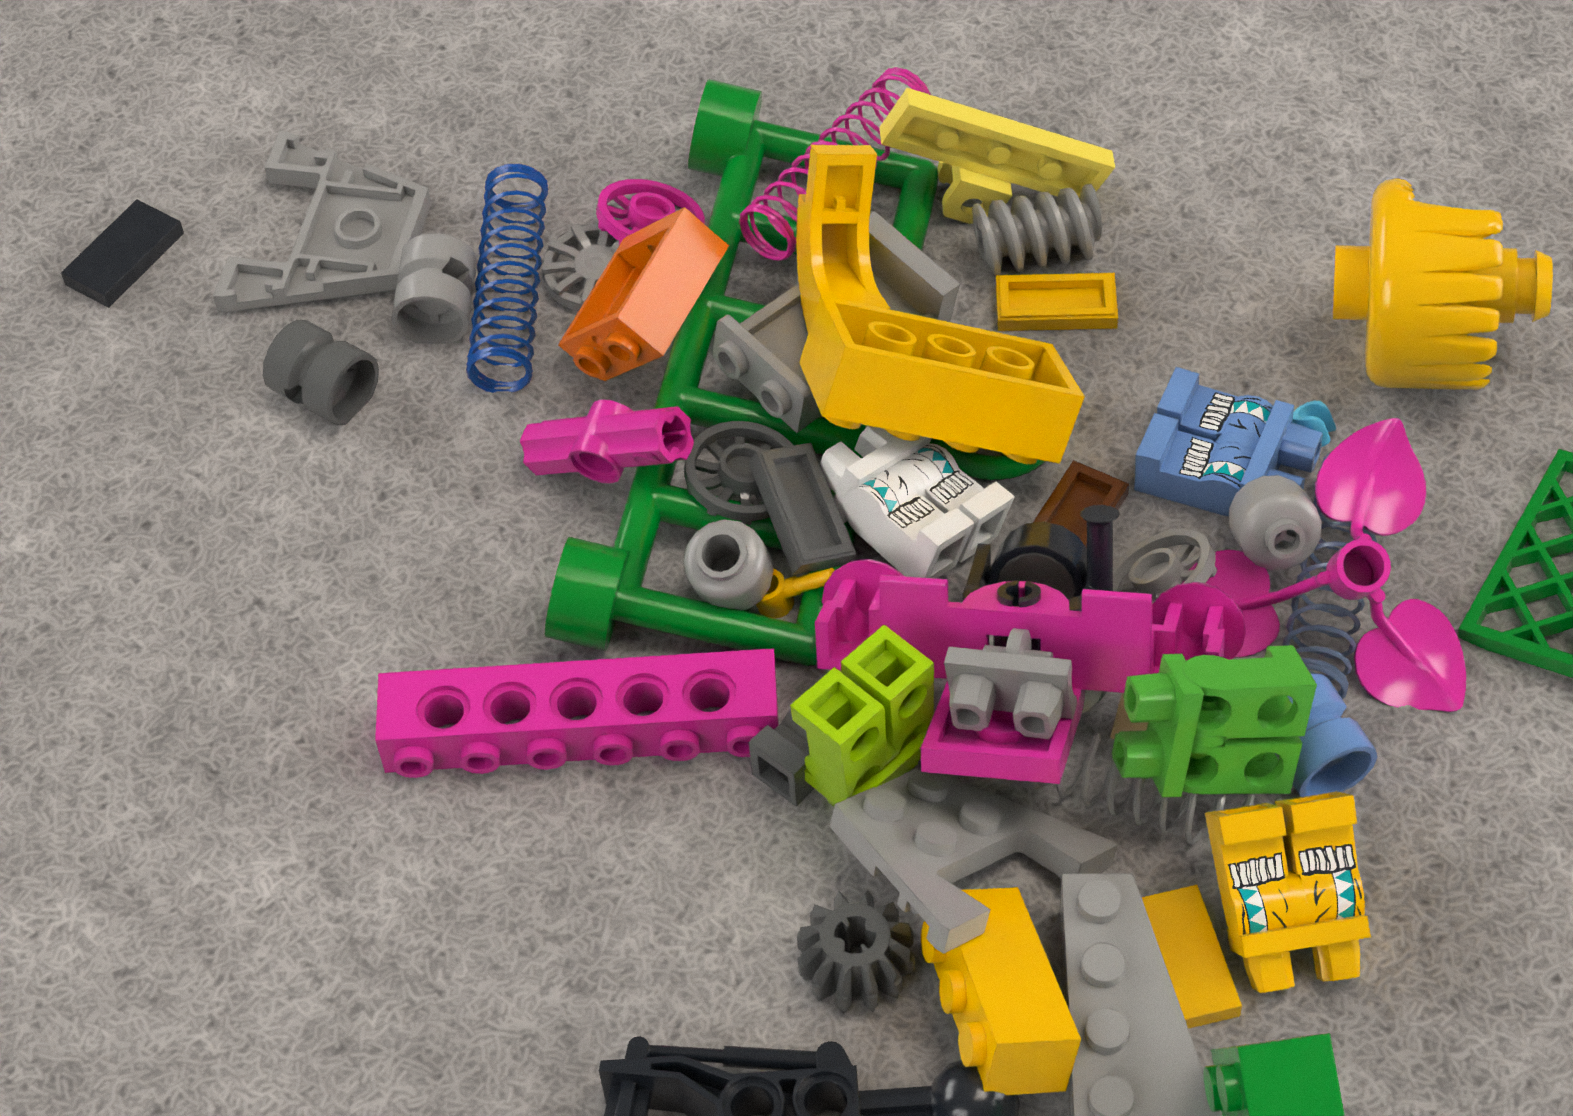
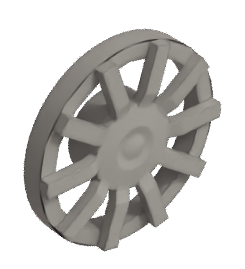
(587, 263)
(1157, 568)

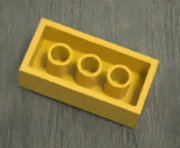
(939, 381)

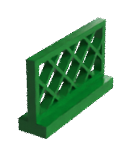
(1528, 641)

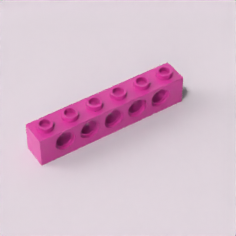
(551, 693)

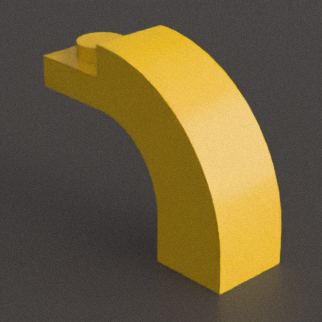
(835, 228)

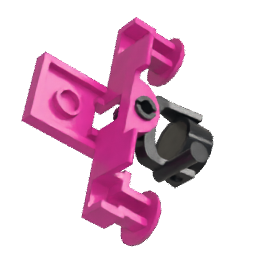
(1038, 584)

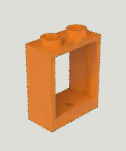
(643, 296)

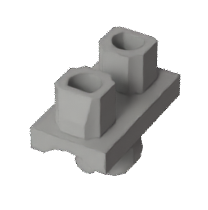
(1010, 681)

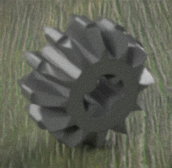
(828, 955)

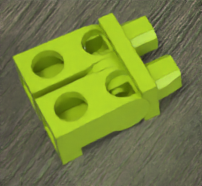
(867, 718)

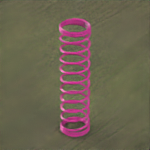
(775, 218)

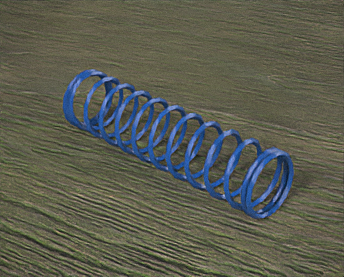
(501, 349)

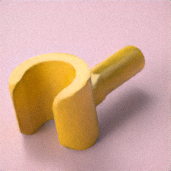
(783, 590)

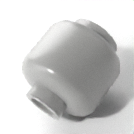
(1274, 522)
(728, 565)

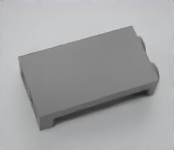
(769, 344)

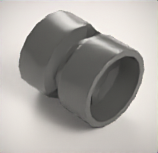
(320, 373)

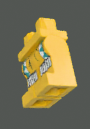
(1291, 885)

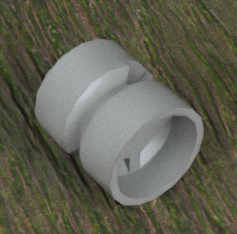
(434, 289)

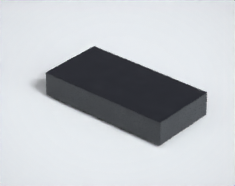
(122, 253)

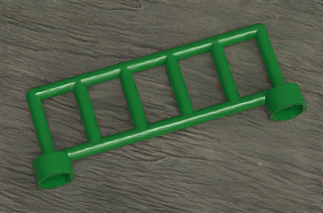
(604, 582)

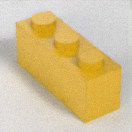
(1007, 1001)

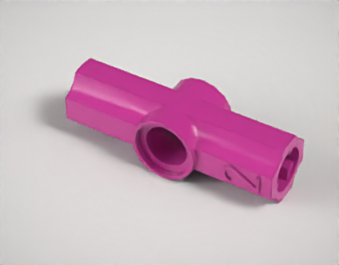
(607, 441)

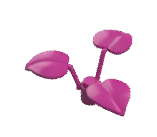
(1379, 487)

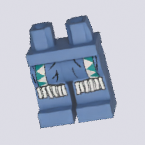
(1214, 443)

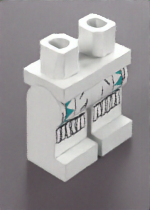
(913, 502)

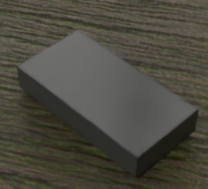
(802, 508)

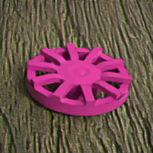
(648, 205)

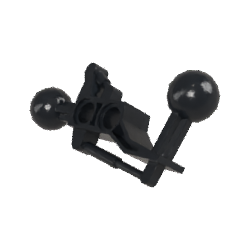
(801, 1085)

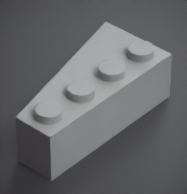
(1121, 998)

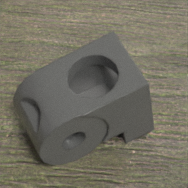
(783, 751)

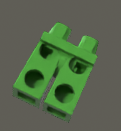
(1217, 723)

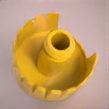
(1432, 284)

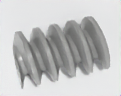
(1038, 228)

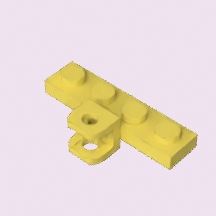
(989, 152)

